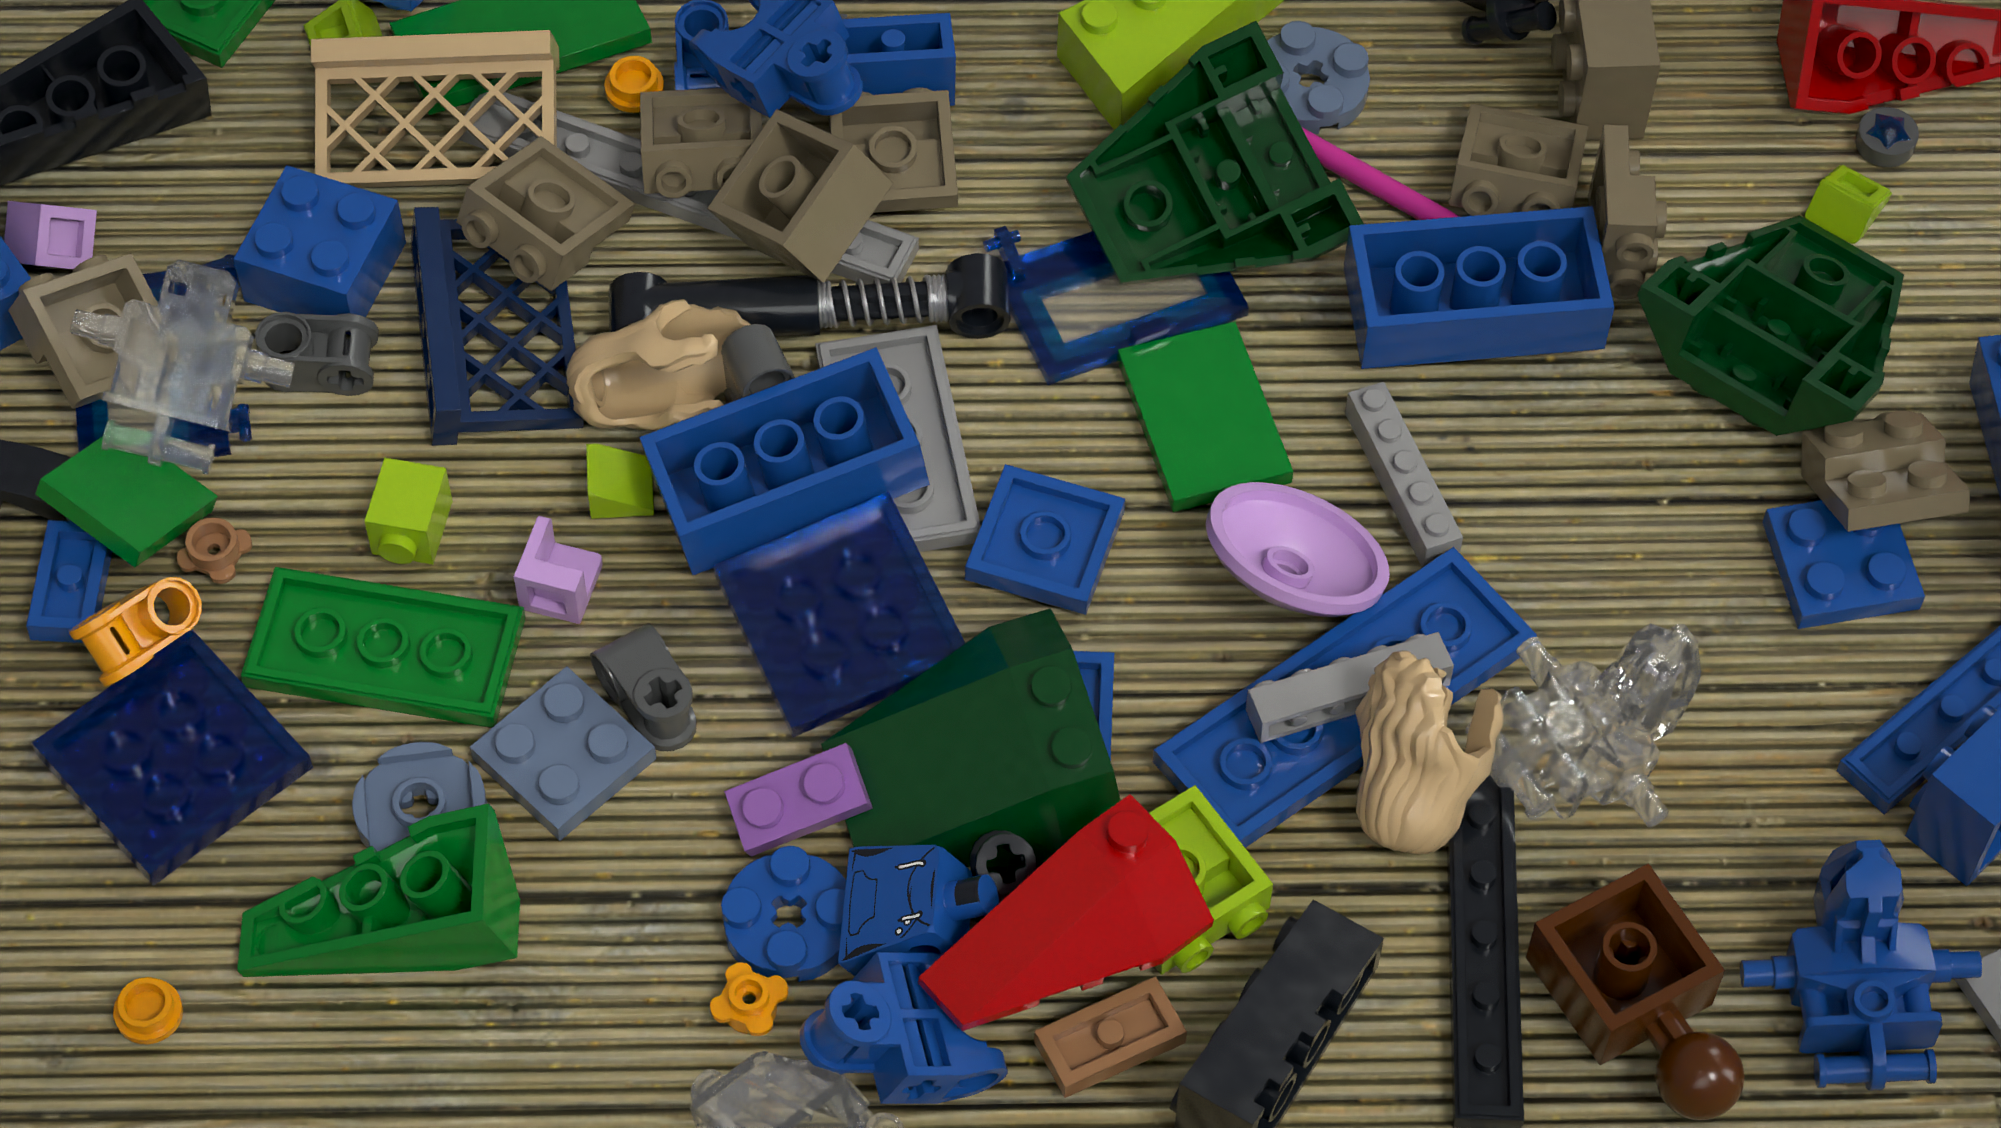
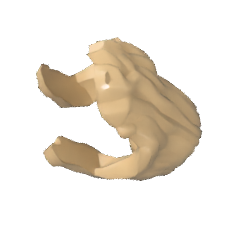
(653, 368)
(1412, 766)

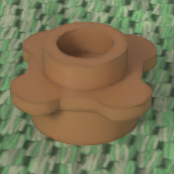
(208, 535)

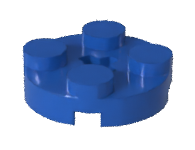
(777, 881)

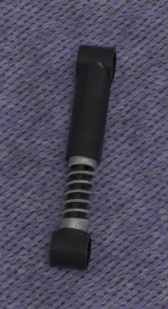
(969, 297)

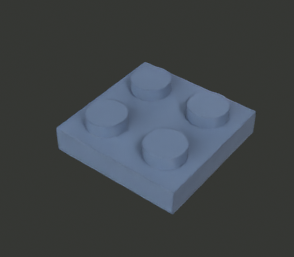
(563, 753)

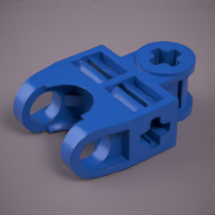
(783, 54)
(899, 1034)

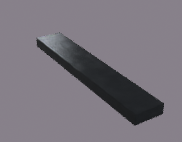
(1485, 964)

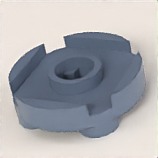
(1332, 58)
(401, 776)

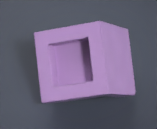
(50, 234)
(555, 576)

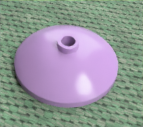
(1296, 550)

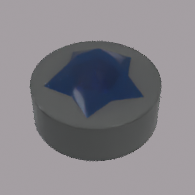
(1887, 137)

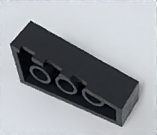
(97, 92)
(1280, 1024)

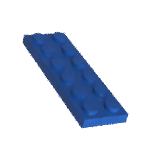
(1267, 782)

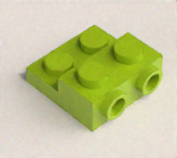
(1223, 870)

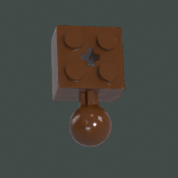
(1633, 972)

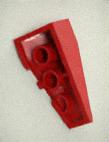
(1881, 51)
(1091, 910)

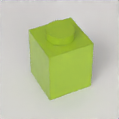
(408, 511)

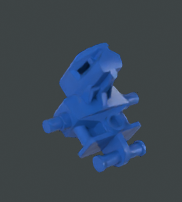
(1863, 974)

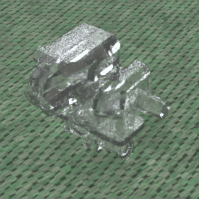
(179, 363)
(1593, 728)

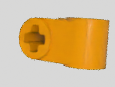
(129, 631)

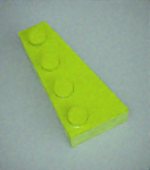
(1134, 46)

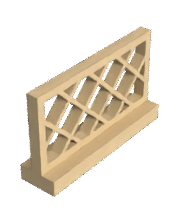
(422, 60)

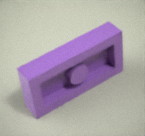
(798, 799)

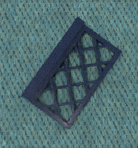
(444, 340)

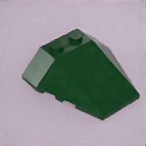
(1212, 174)
(1778, 325)
(984, 746)

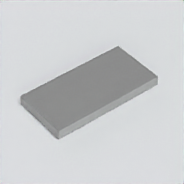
(946, 509)

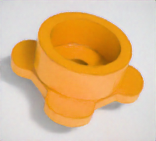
(754, 1017)

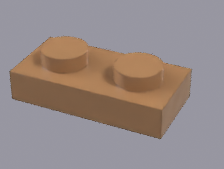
(1110, 1036)

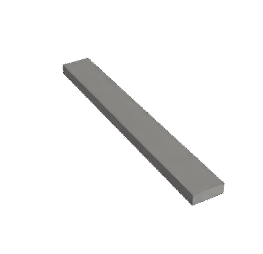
(617, 160)

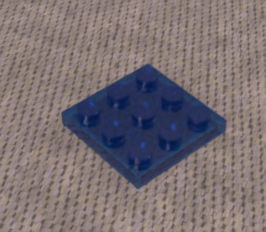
(839, 612)
(172, 756)

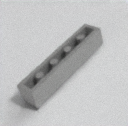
(1402, 473)
(1330, 691)

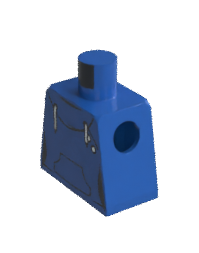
(908, 902)

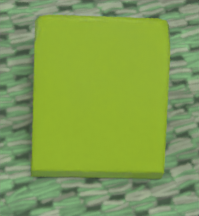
(343, 20)
(1847, 203)
(618, 483)

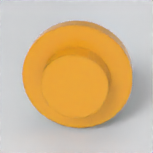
(628, 79)
(147, 1010)

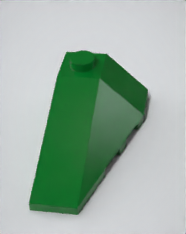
(413, 907)

